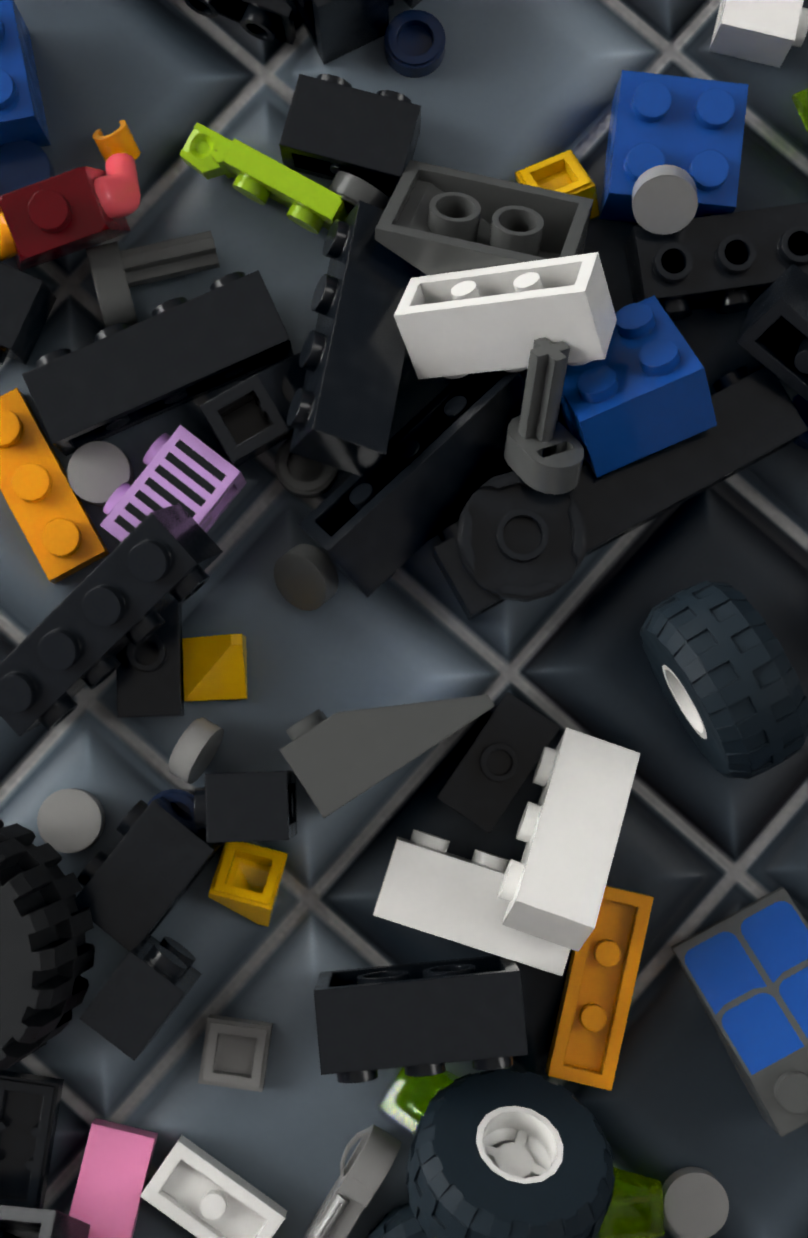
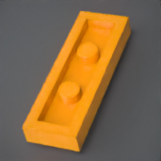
(41, 494)
(600, 992)

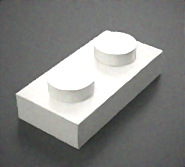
(210, 1197)

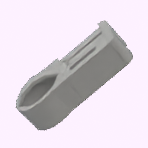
(355, 1184)

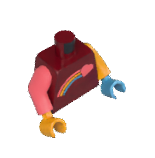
(74, 206)

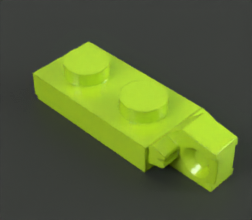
(263, 178)

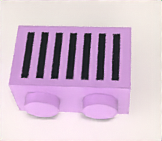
(176, 472)

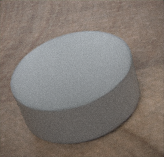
(664, 199)
(98, 471)
(195, 749)
(71, 820)
(694, 1203)

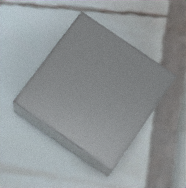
(235, 1053)

